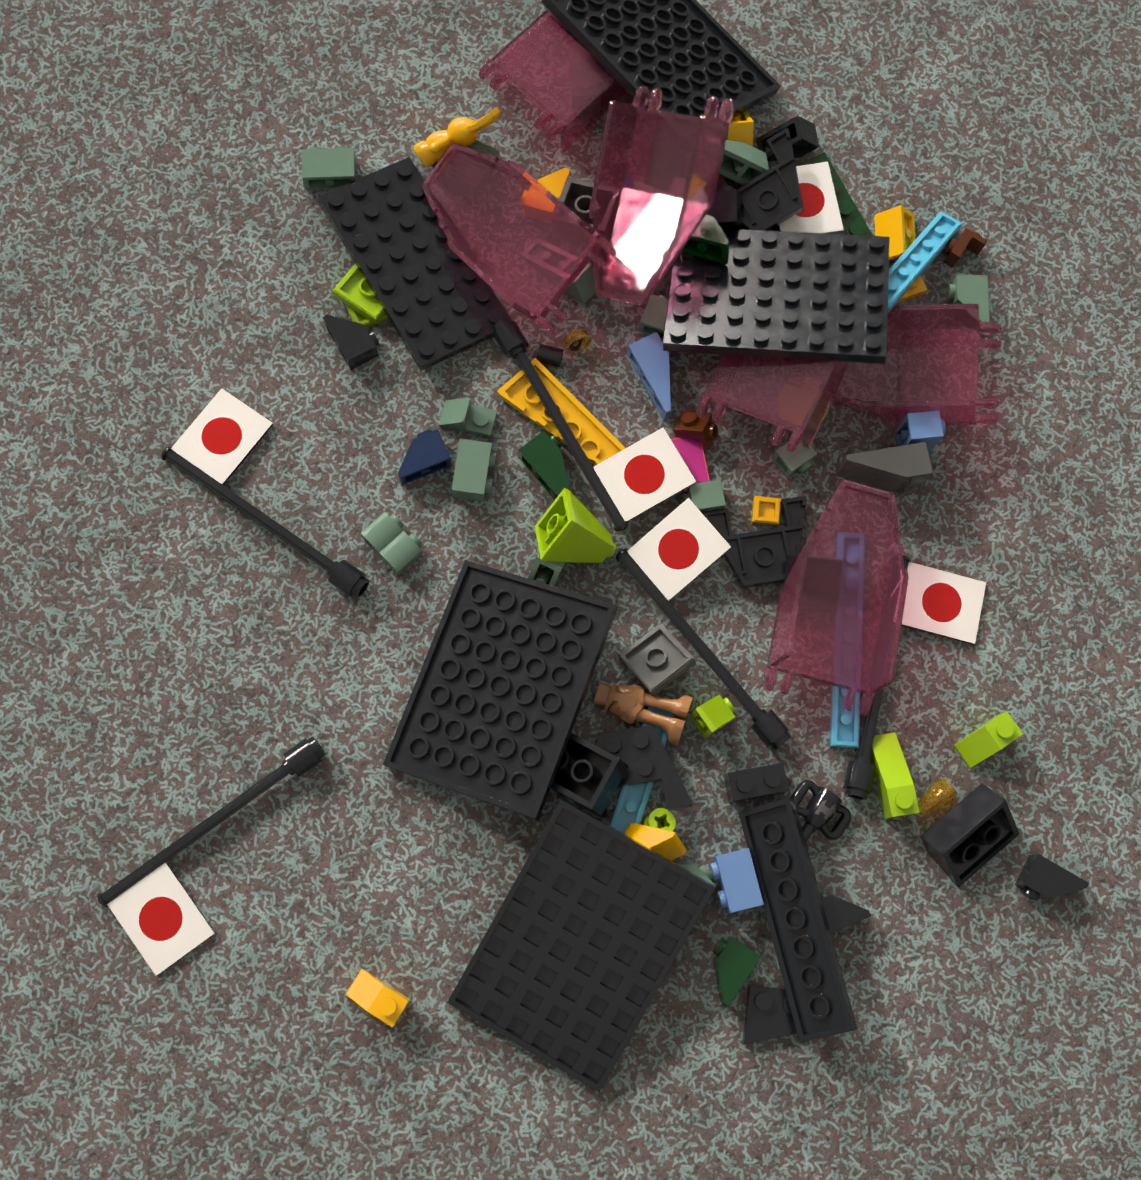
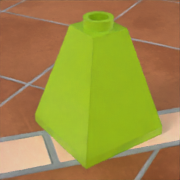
(572, 533)

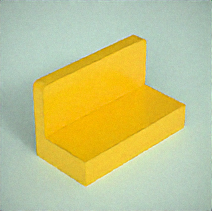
(898, 225)

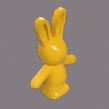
(460, 131)

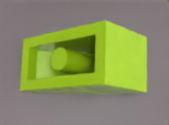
(713, 715)
(988, 739)

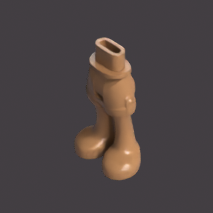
(629, 702)

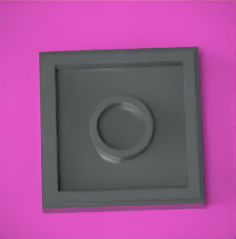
(656, 659)

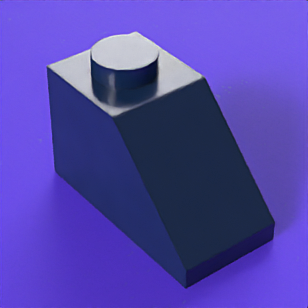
(424, 457)

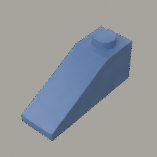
(653, 370)

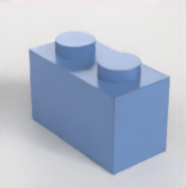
(920, 428)
(736, 880)

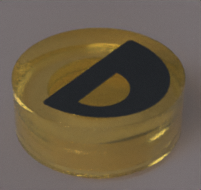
(577, 340)

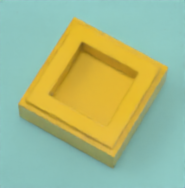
(766, 511)

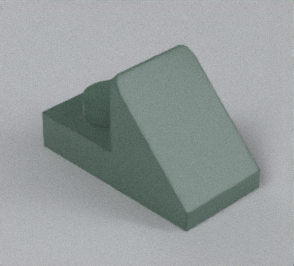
(468, 418)

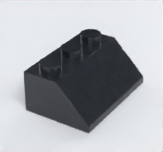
(970, 834)

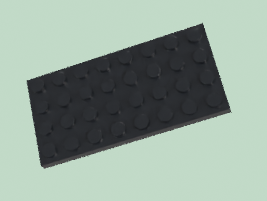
(407, 263)

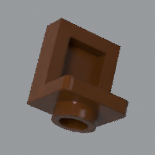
(968, 239)
(693, 426)

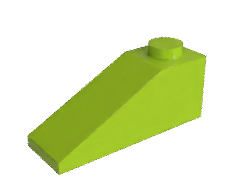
(893, 777)

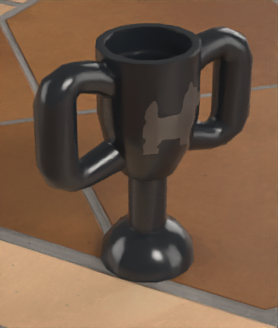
(821, 810)

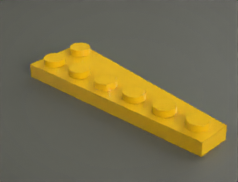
(589, 432)

